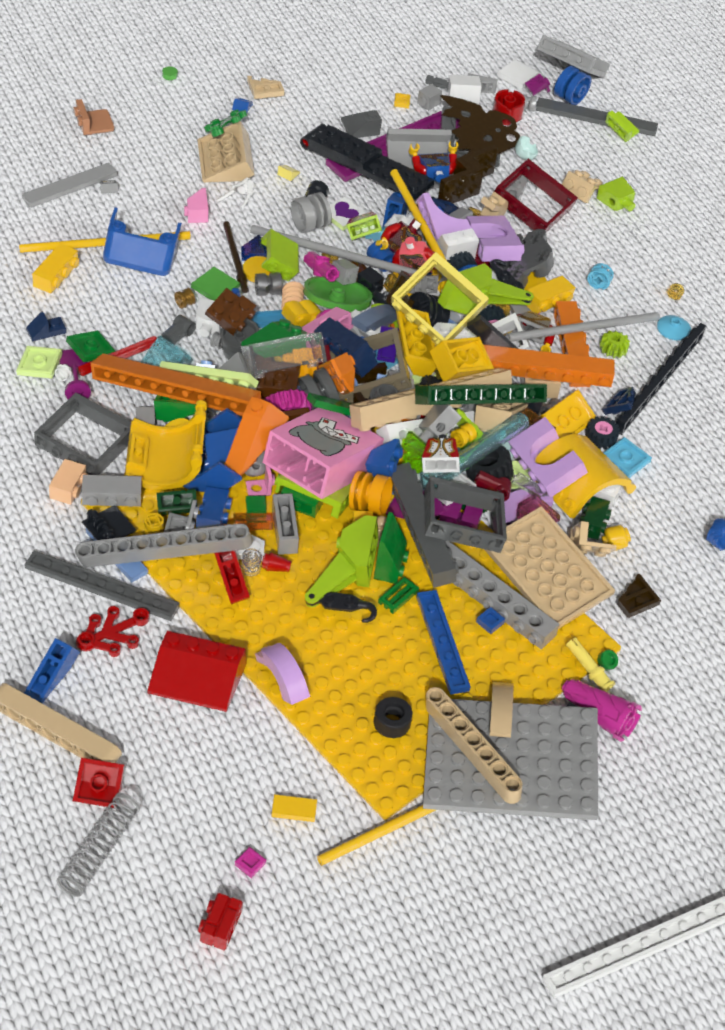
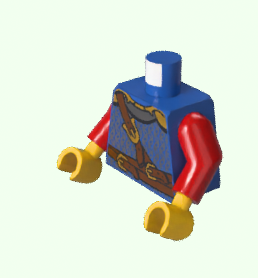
(434, 165)

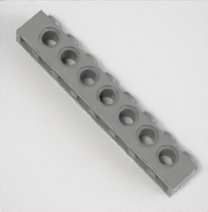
(494, 593)

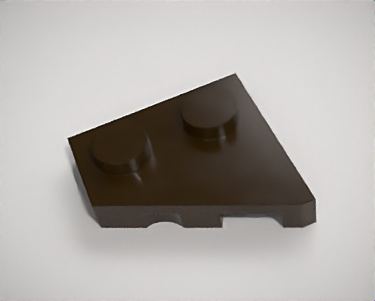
(638, 598)

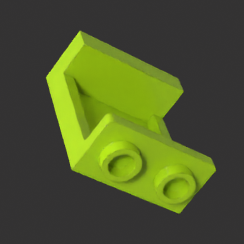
(281, 255)

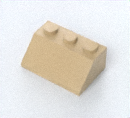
(491, 415)

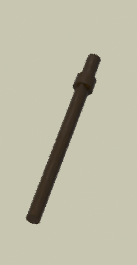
(241, 276)

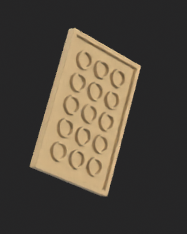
(550, 568)

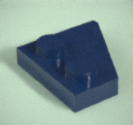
(620, 402)

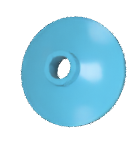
(673, 327)

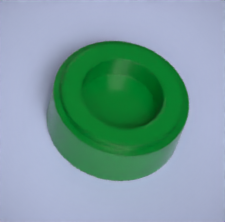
(608, 660)

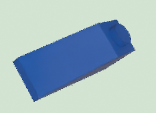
(51, 670)

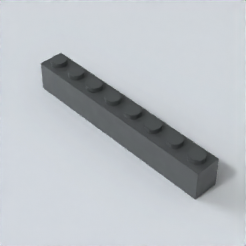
(433, 551)

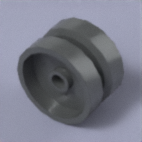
(232, 344)
(319, 384)

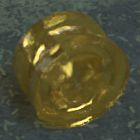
(676, 287)

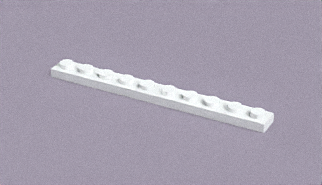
(635, 948)

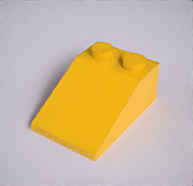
(460, 358)

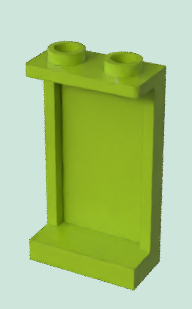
(338, 499)

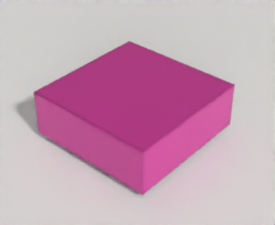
(250, 862)

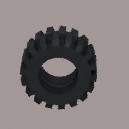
(496, 464)

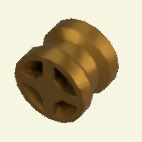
(184, 298)

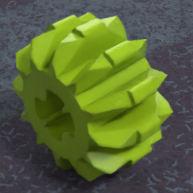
(614, 344)

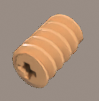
(292, 292)

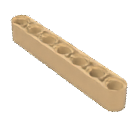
(55, 726)
(464, 734)

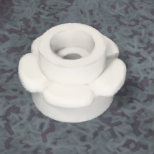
(63, 372)

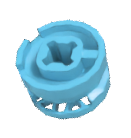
(600, 277)

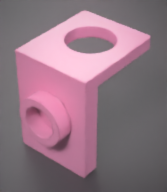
(266, 484)

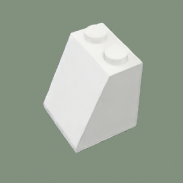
(458, 241)

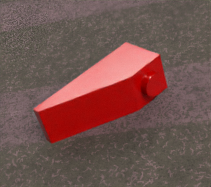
(232, 576)

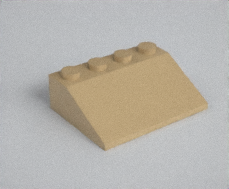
(226, 156)

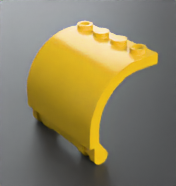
(166, 454)
(600, 470)

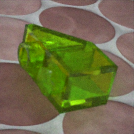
(413, 451)

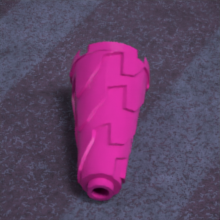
(614, 713)

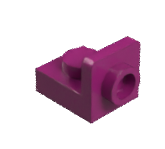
(537, 84)

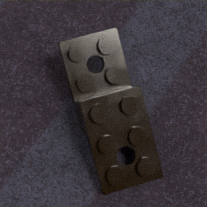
(468, 175)

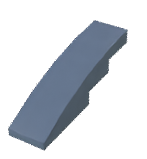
(375, 317)

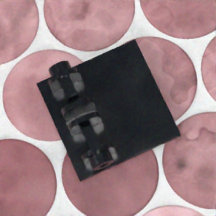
(108, 524)

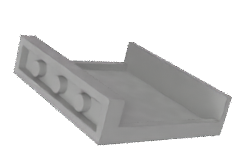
(573, 56)
(429, 140)

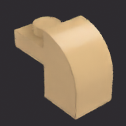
(494, 205)

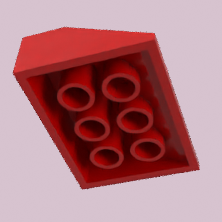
(197, 671)

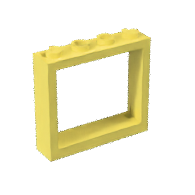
(457, 279)

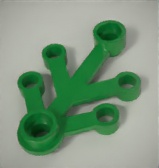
(216, 125)

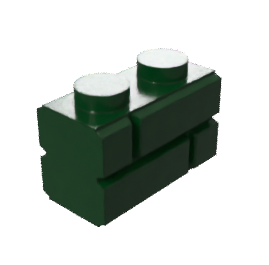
(175, 502)

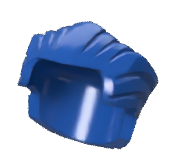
(716, 534)

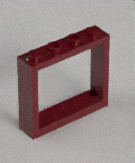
(545, 183)

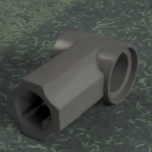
(180, 327)

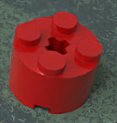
(509, 103)

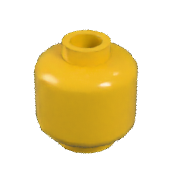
(617, 536)

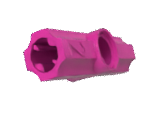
(321, 266)

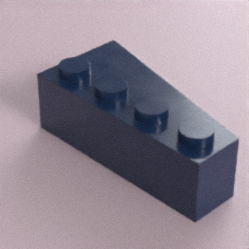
(343, 340)

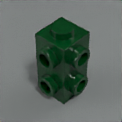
(596, 513)

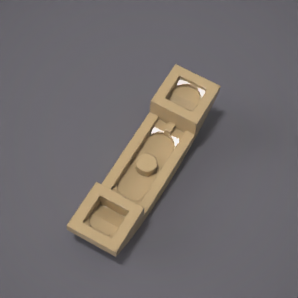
(501, 709)

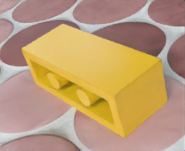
(55, 268)
(549, 292)

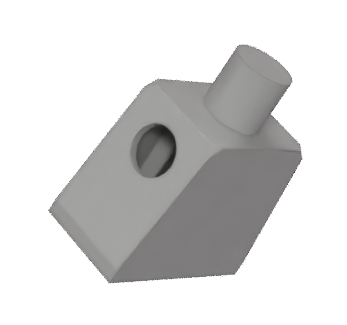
(438, 421)

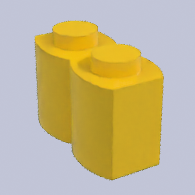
(300, 312)

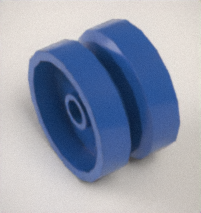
(572, 85)

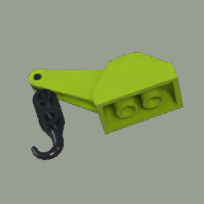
(501, 291)
(352, 564)

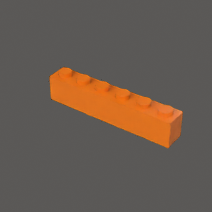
(572, 343)

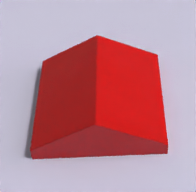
(98, 782)

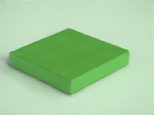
(214, 283)

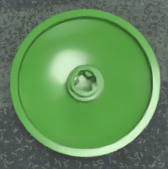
(335, 294)

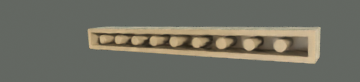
(402, 405)

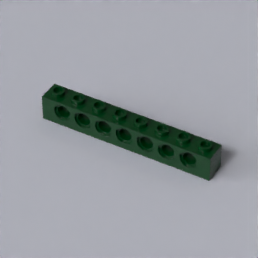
(480, 394)

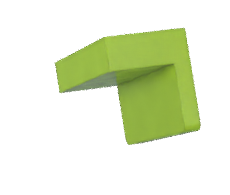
(621, 125)

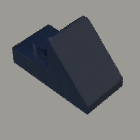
(42, 328)

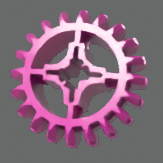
(289, 400)

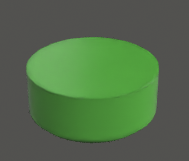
(170, 73)

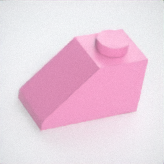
(197, 207)

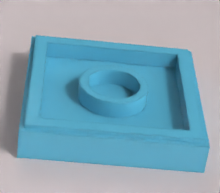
(627, 457)

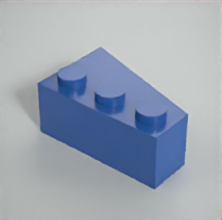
(214, 508)

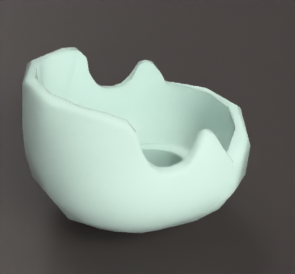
(525, 149)

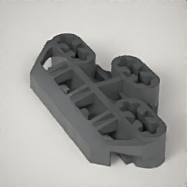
(536, 257)

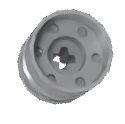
(311, 212)

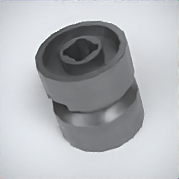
(268, 284)

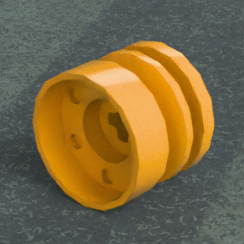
(370, 493)

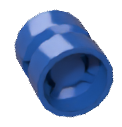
(375, 252)

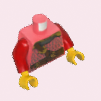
(413, 255)

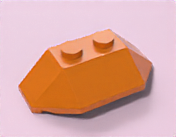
(341, 372)

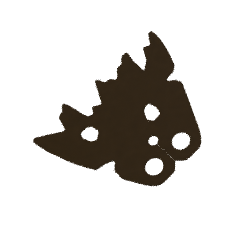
(479, 125)

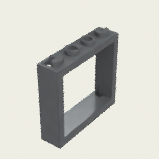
(93, 412)
(468, 496)

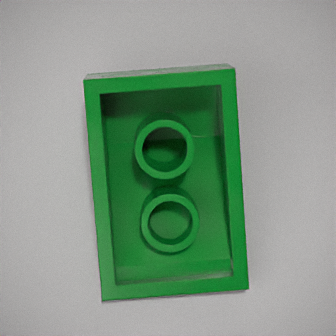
(273, 331)
(391, 552)

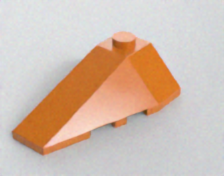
(253, 434)

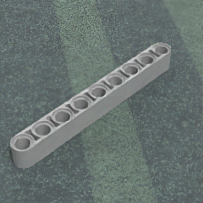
(172, 546)

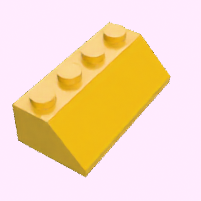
(416, 345)

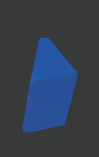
(242, 104)

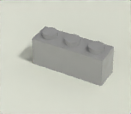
(111, 490)
(285, 524)

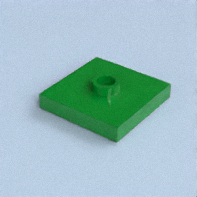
(89, 345)

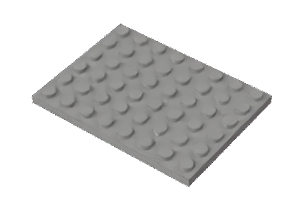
(548, 749)

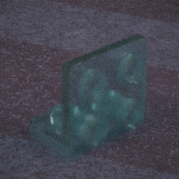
(165, 351)

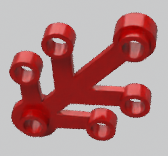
(111, 632)

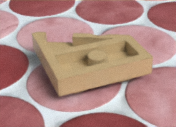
(265, 88)

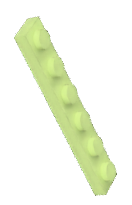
(231, 377)

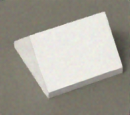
(464, 87)

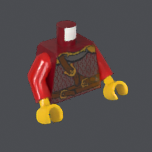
(397, 233)

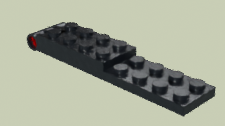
(363, 158)

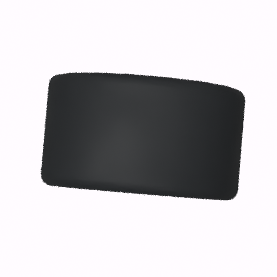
(397, 707)

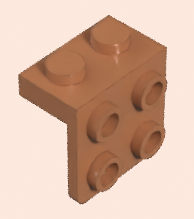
(92, 121)

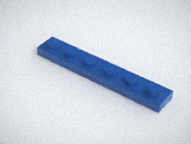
(443, 642)

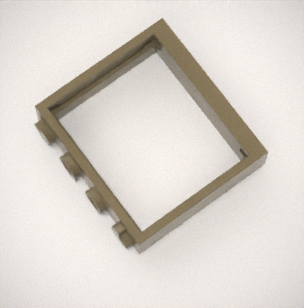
(376, 342)

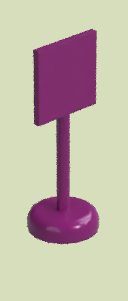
(81, 387)

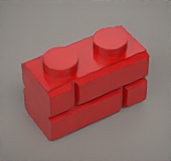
(221, 921)

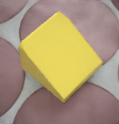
(287, 172)

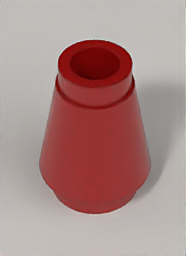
(276, 563)

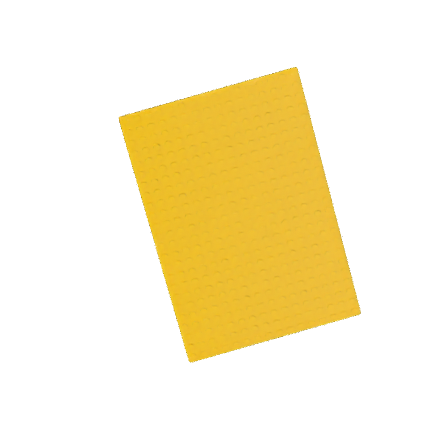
(359, 663)

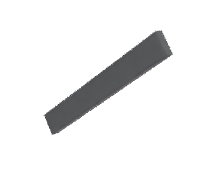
(590, 115)
(102, 585)

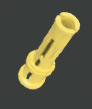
(596, 672)

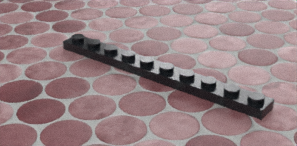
(661, 378)

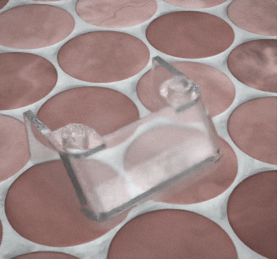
(284, 353)

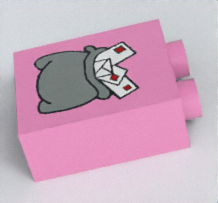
(320, 451)

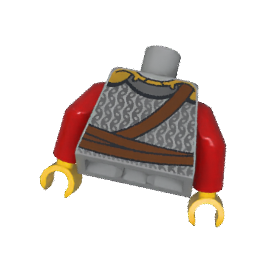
(531, 321)

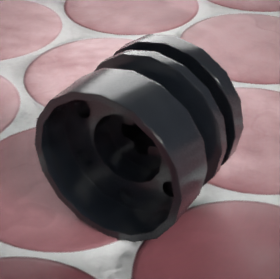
(429, 304)

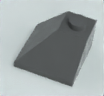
(363, 124)

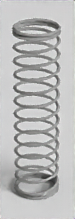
(70, 878)

